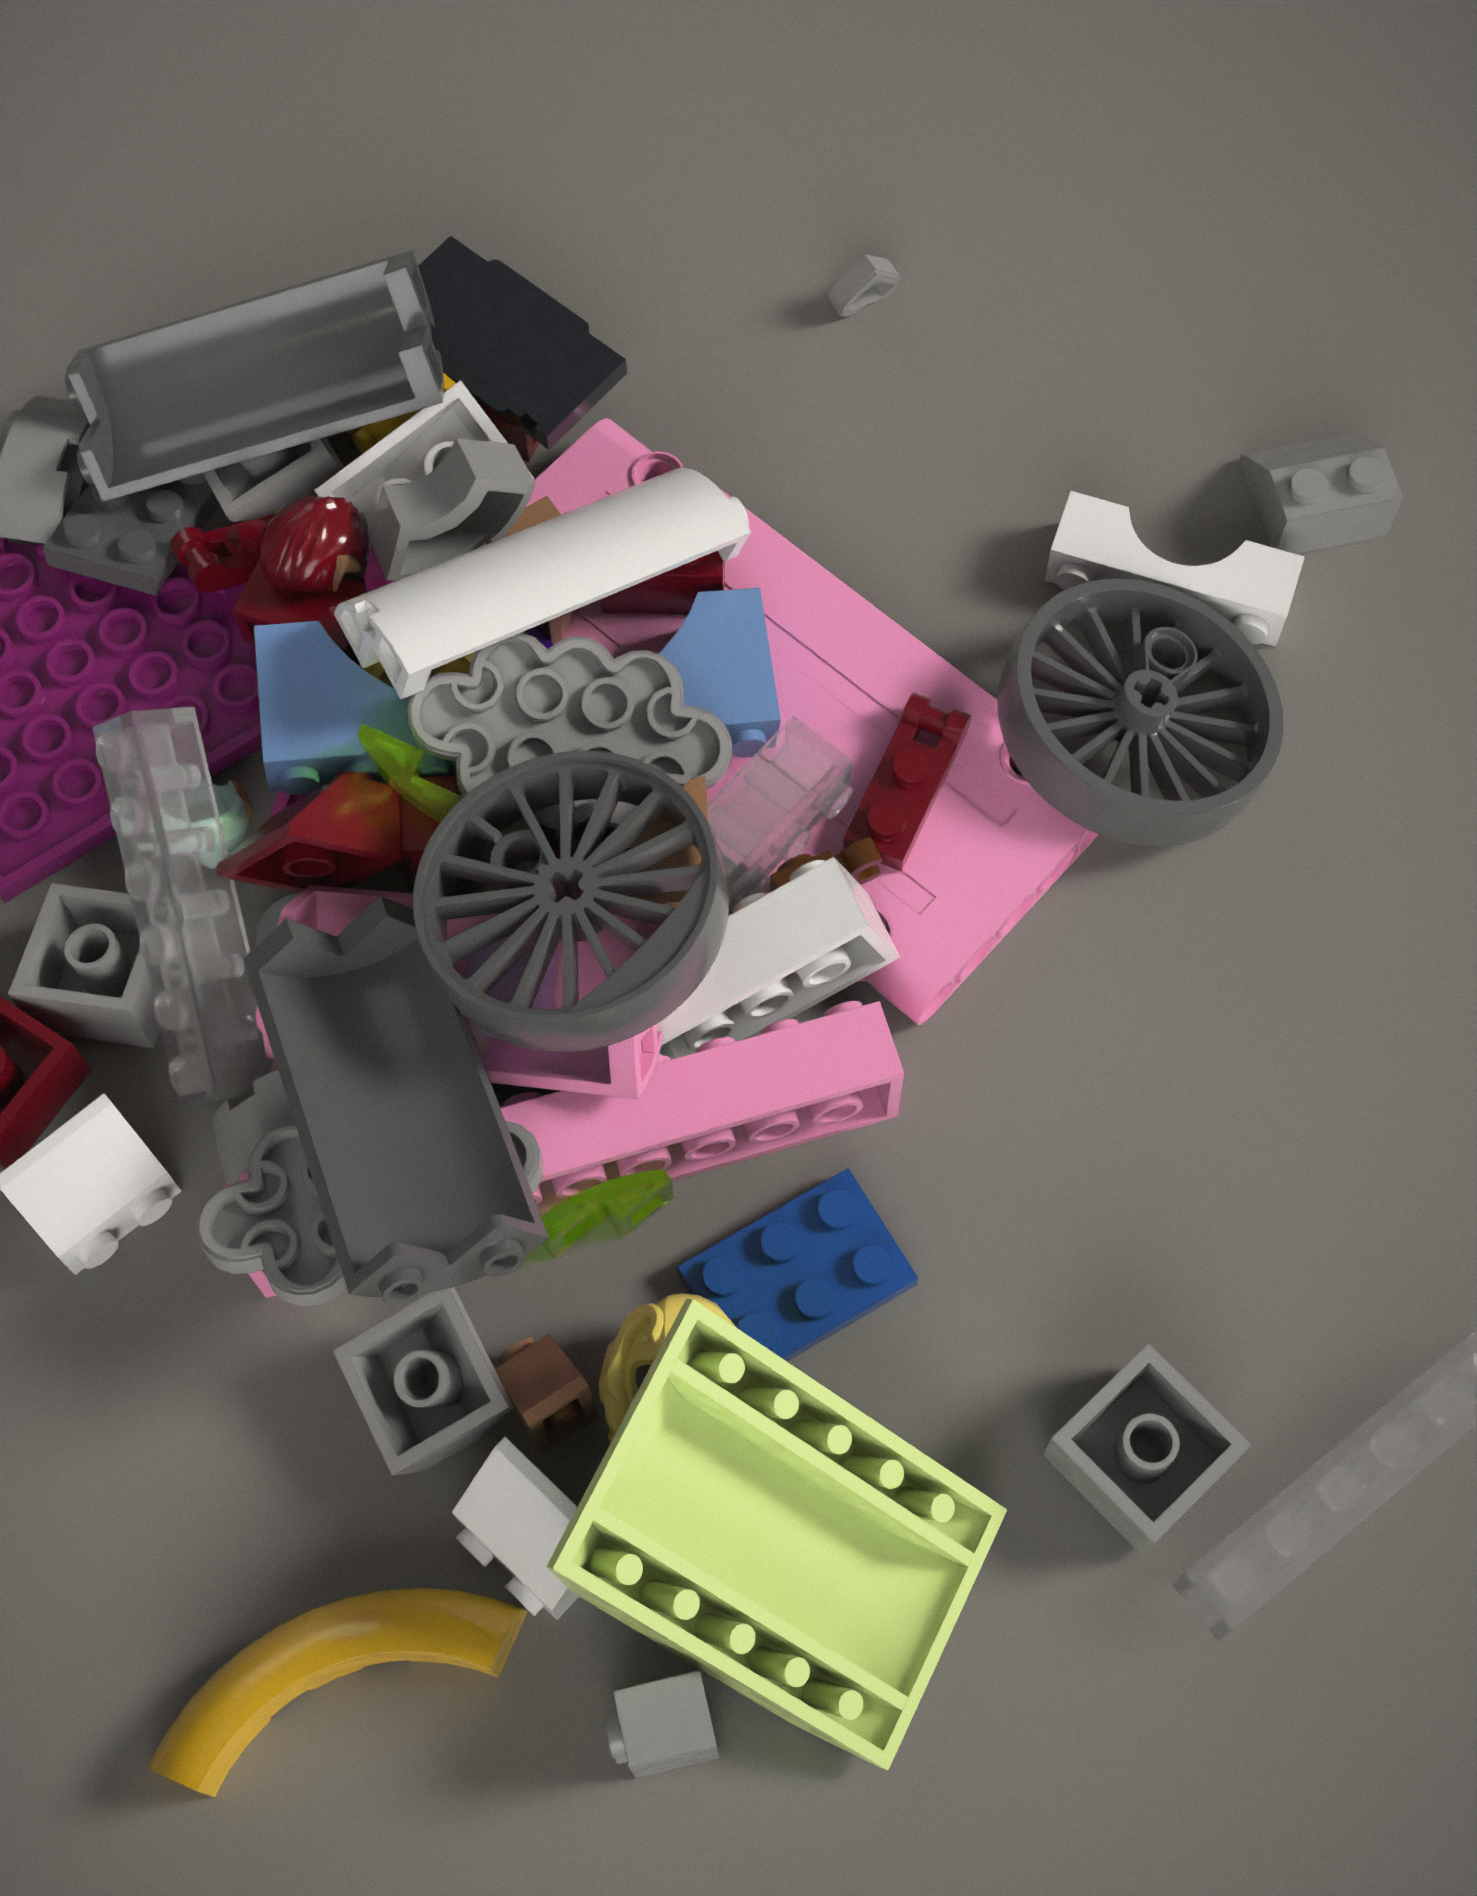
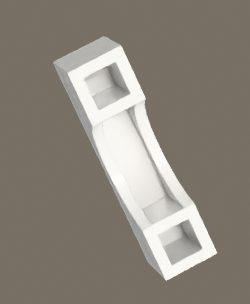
(1247, 587)

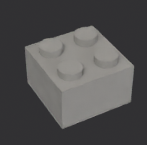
(87, 969)
(1145, 1449)

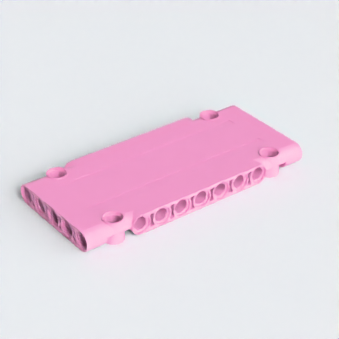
(848, 676)

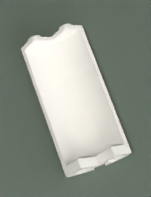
(540, 574)

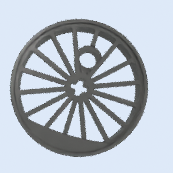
(1139, 711)
(572, 899)

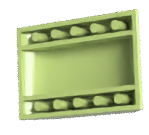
(778, 1538)

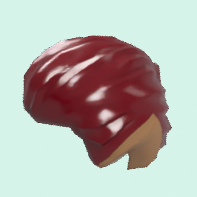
(314, 544)

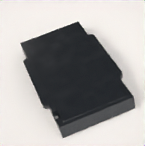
(515, 344)

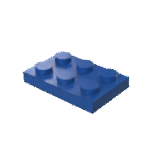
(803, 1268)

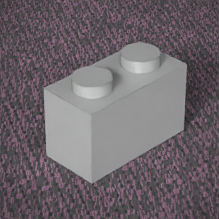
(661, 1725)

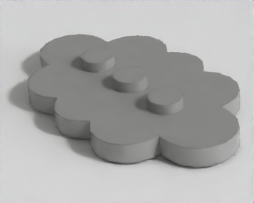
(566, 699)
(280, 1224)

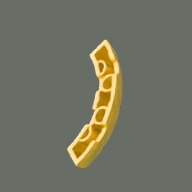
(319, 1648)

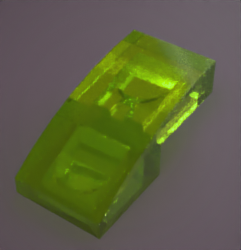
(400, 767)
(622, 1201)

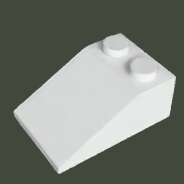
(411, 450)

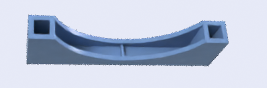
(320, 697)

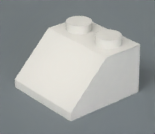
(89, 1186)
(518, 1520)

